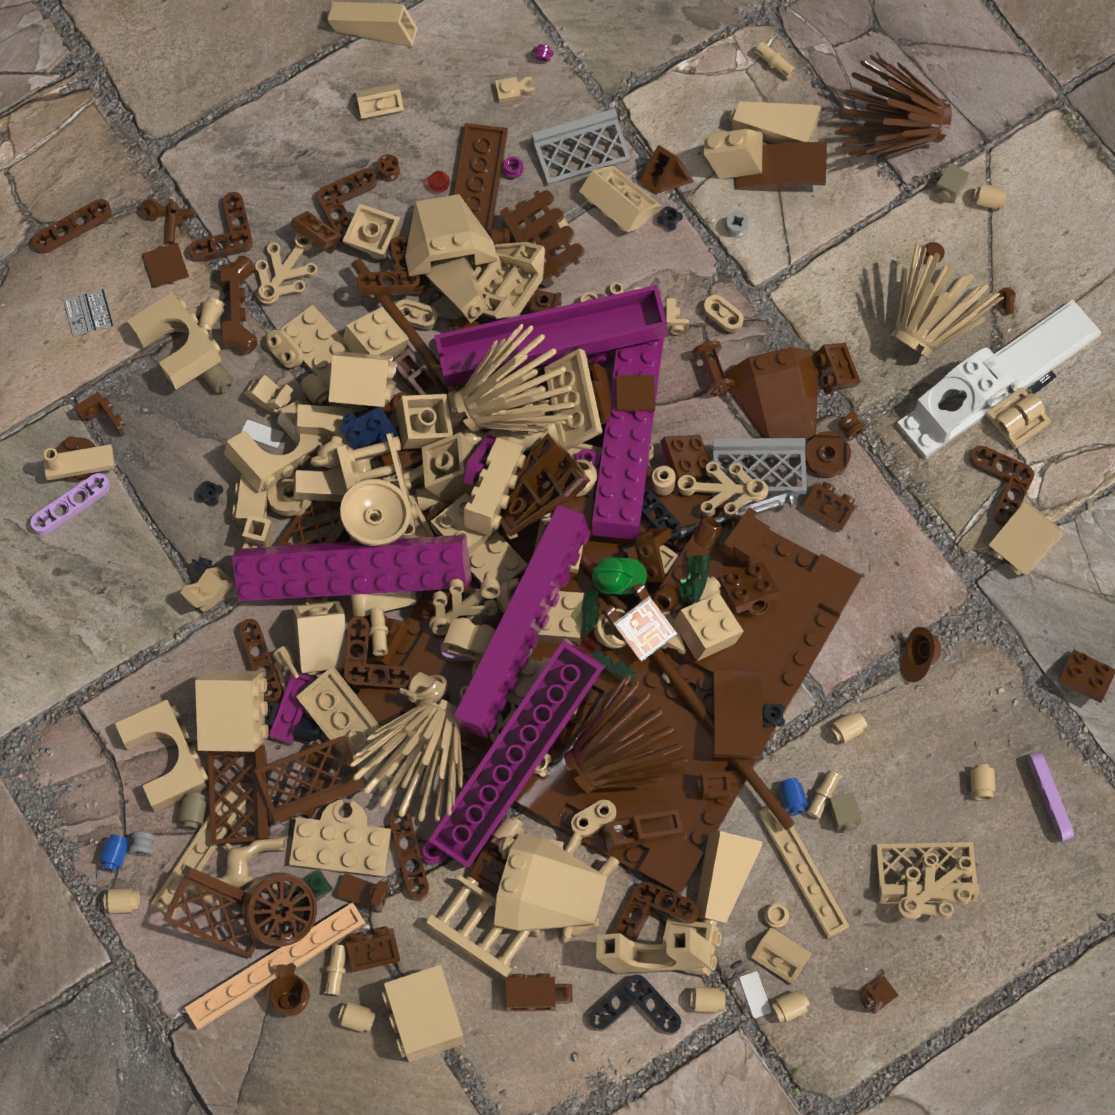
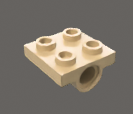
(1019, 417)

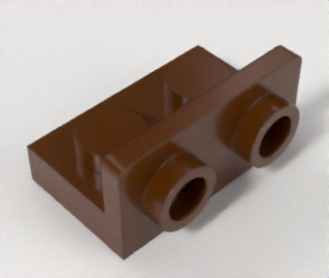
(316, 231)
(836, 367)
(830, 505)
(489, 869)
(372, 949)

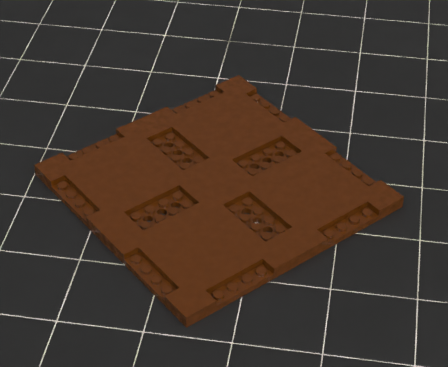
(776, 643)

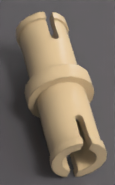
(775, 60)
(378, 631)
(823, 794)
(335, 970)

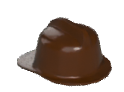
(919, 653)

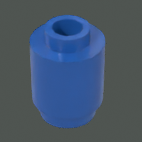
(793, 796)
(114, 852)

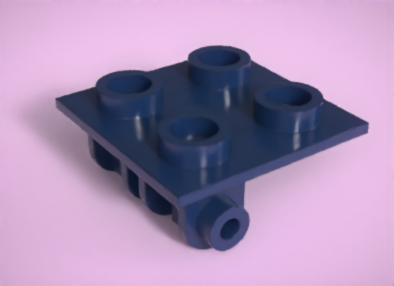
(367, 429)

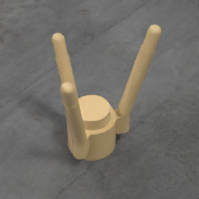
(286, 660)

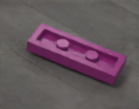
(478, 460)
(290, 709)

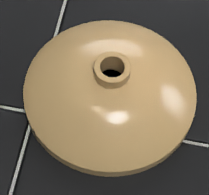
(377, 500)

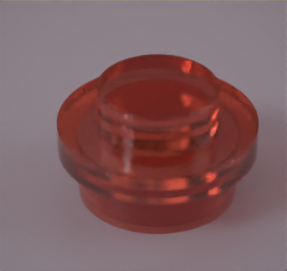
(438, 181)

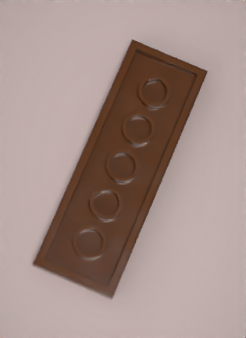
(481, 170)

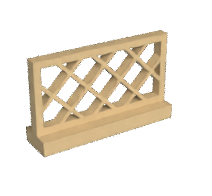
(895, 892)

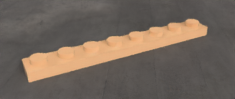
(265, 971)

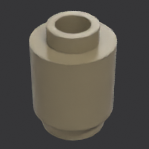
(218, 378)
(192, 811)

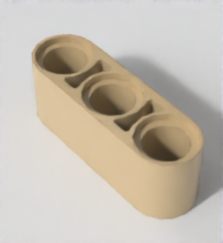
(388, 601)

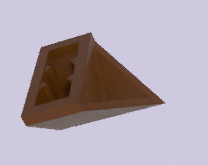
(665, 172)

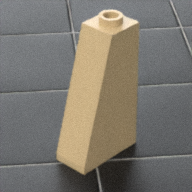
(373, 21)
(777, 120)
(459, 285)
(724, 873)

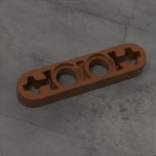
(70, 223)
(263, 660)
(409, 854)

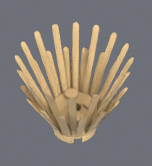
(928, 317)
(487, 400)
(430, 733)

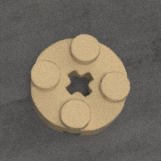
(286, 505)

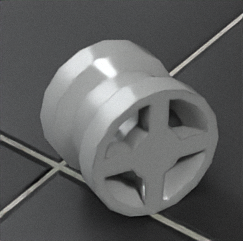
(735, 229)
(142, 844)

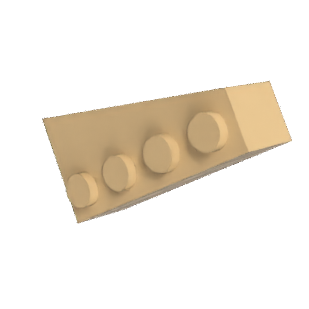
(494, 485)

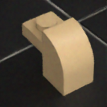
(268, 394)
(258, 532)
(208, 590)

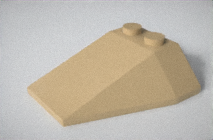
(445, 230)
(511, 279)
(546, 888)

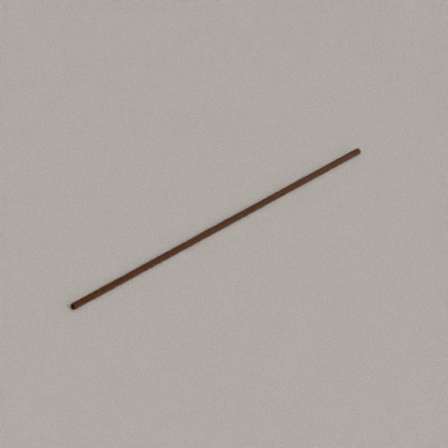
(588, 564)

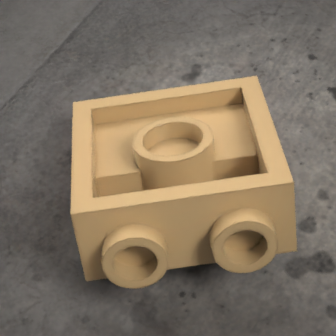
(708, 932)

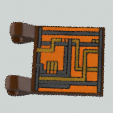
(643, 626)

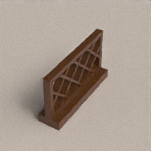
(337, 535)
(317, 799)
(260, 807)
(222, 890)

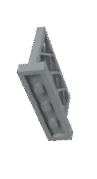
(571, 131)
(764, 448)

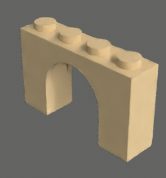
(171, 316)
(266, 469)
(326, 484)
(185, 777)
(682, 951)

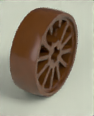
(293, 934)

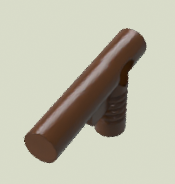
(175, 219)

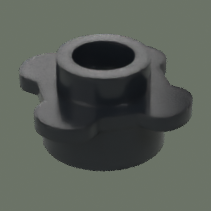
(669, 212)
(207, 487)
(202, 564)
(778, 710)

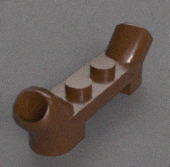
(232, 278)
(701, 543)

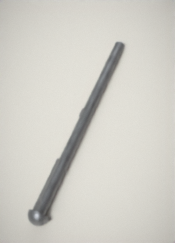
(777, 500)

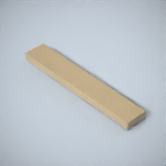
(199, 851)
(805, 875)

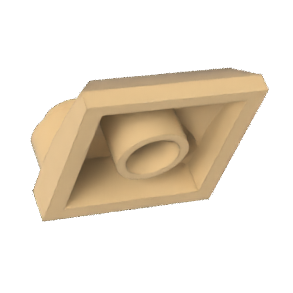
(372, 231)

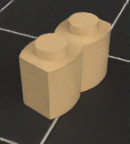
(468, 639)

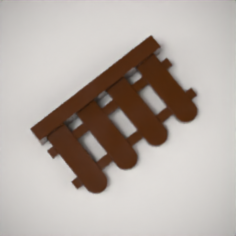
(535, 229)

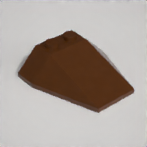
(778, 392)
(544, 482)

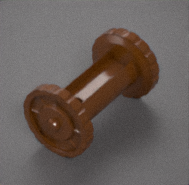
(718, 383)

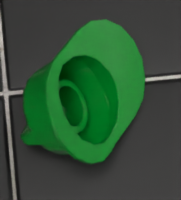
(618, 575)

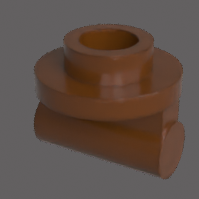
(152, 209)
(1008, 302)

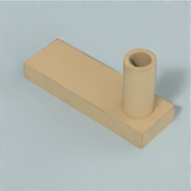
(78, 461)

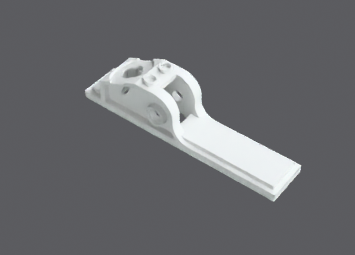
(994, 377)

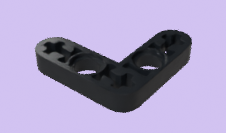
(656, 504)
(631, 999)

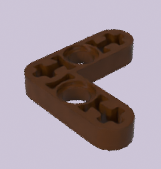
(336, 203)
(235, 234)
(398, 276)
(1014, 481)
(361, 662)
(647, 904)

